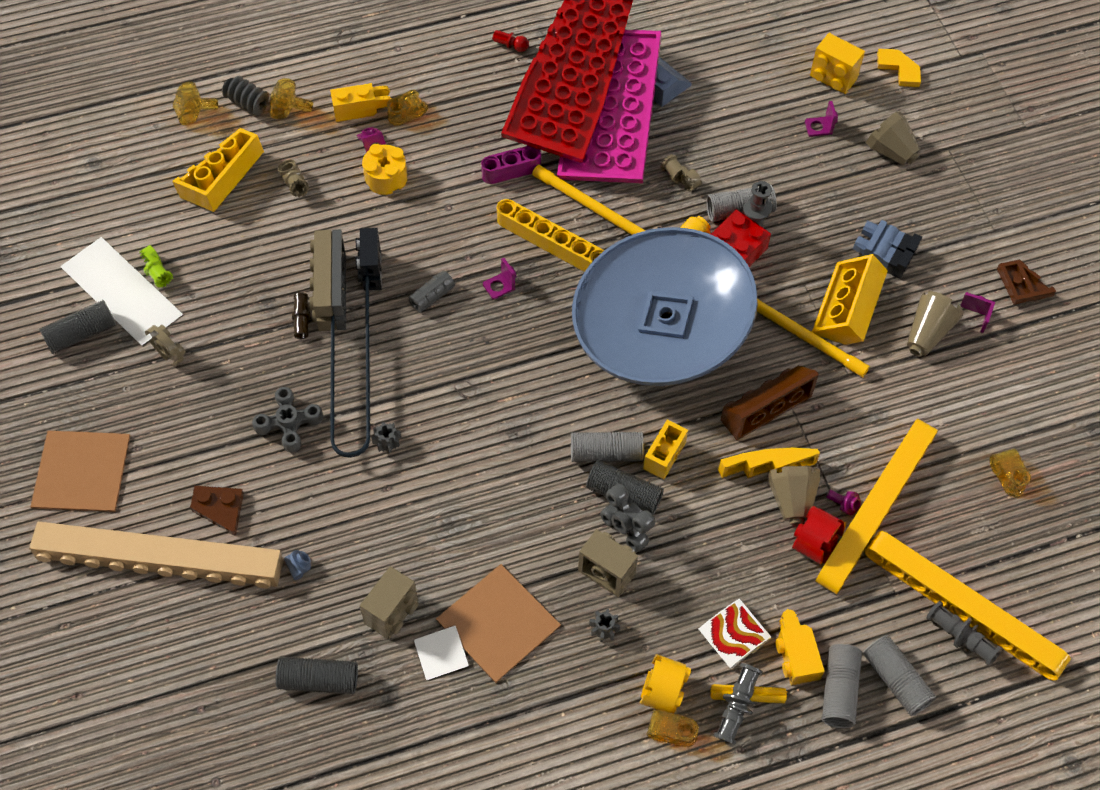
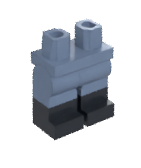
(888, 245)

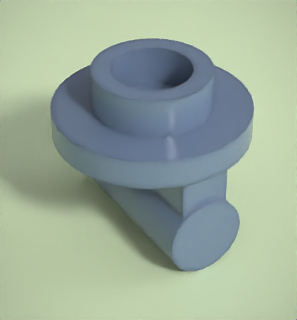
(298, 563)

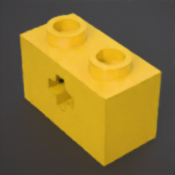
(665, 449)

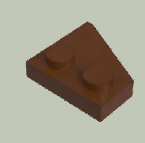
(1023, 283)
(218, 505)

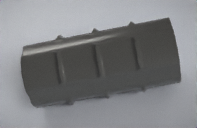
(431, 291)

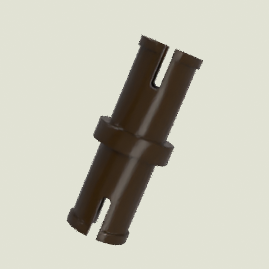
(301, 315)

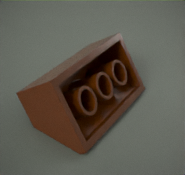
(769, 401)

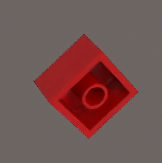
(744, 236)

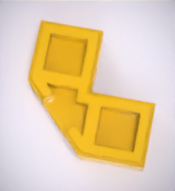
(908, 70)

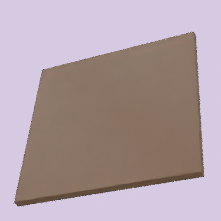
(80, 471)
(499, 622)

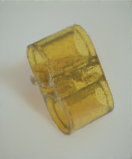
(284, 99)
(189, 103)

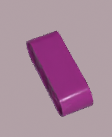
(510, 164)

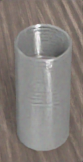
(722, 205)
(602, 446)
(893, 667)
(841, 692)

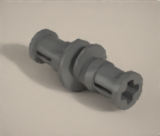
(759, 205)
(964, 633)
(738, 702)

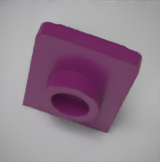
(828, 122)
(370, 136)
(506, 277)
(980, 305)

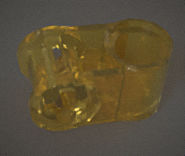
(405, 107)
(1010, 471)
(670, 728)

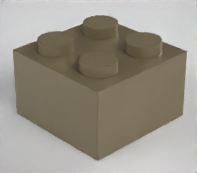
(607, 562)
(389, 603)

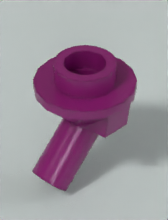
(849, 503)

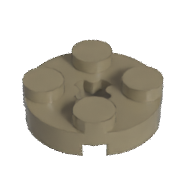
(164, 345)

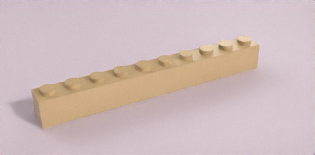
(157, 554)

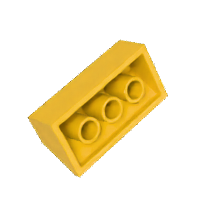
(850, 300)

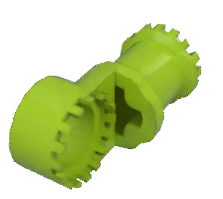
(155, 268)

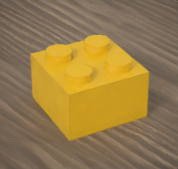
(837, 63)

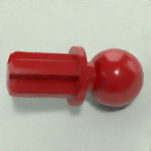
(519, 43)

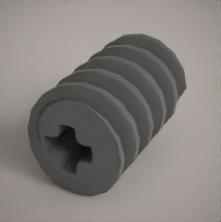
(245, 95)

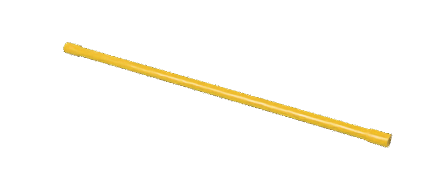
(849, 361)

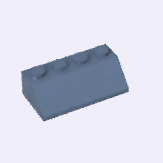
(668, 83)

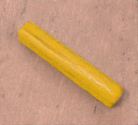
(760, 694)

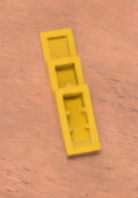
(766, 460)

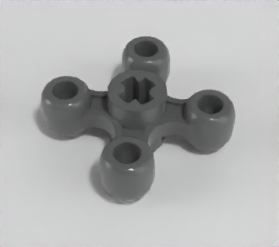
(287, 419)
(627, 517)

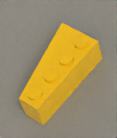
(220, 171)

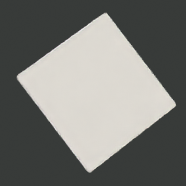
(441, 652)

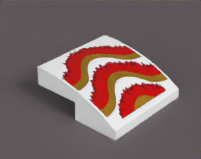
(735, 633)

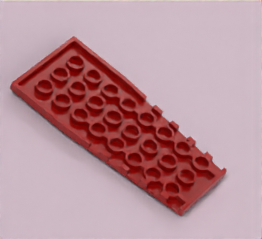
(569, 78)

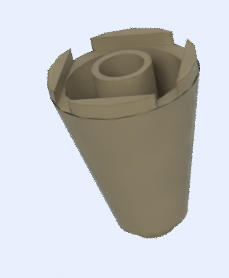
(932, 322)

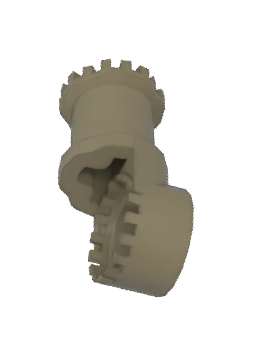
(292, 177)
(688, 178)

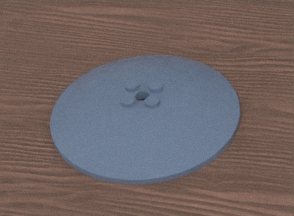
(660, 272)

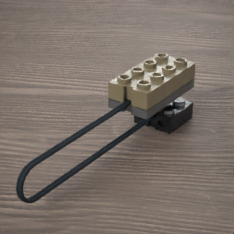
(329, 297)

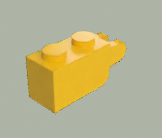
(358, 101)
(799, 650)

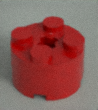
(818, 535)

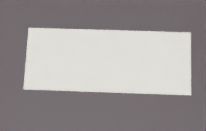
(125, 291)

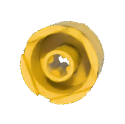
(384, 169)
(664, 684)

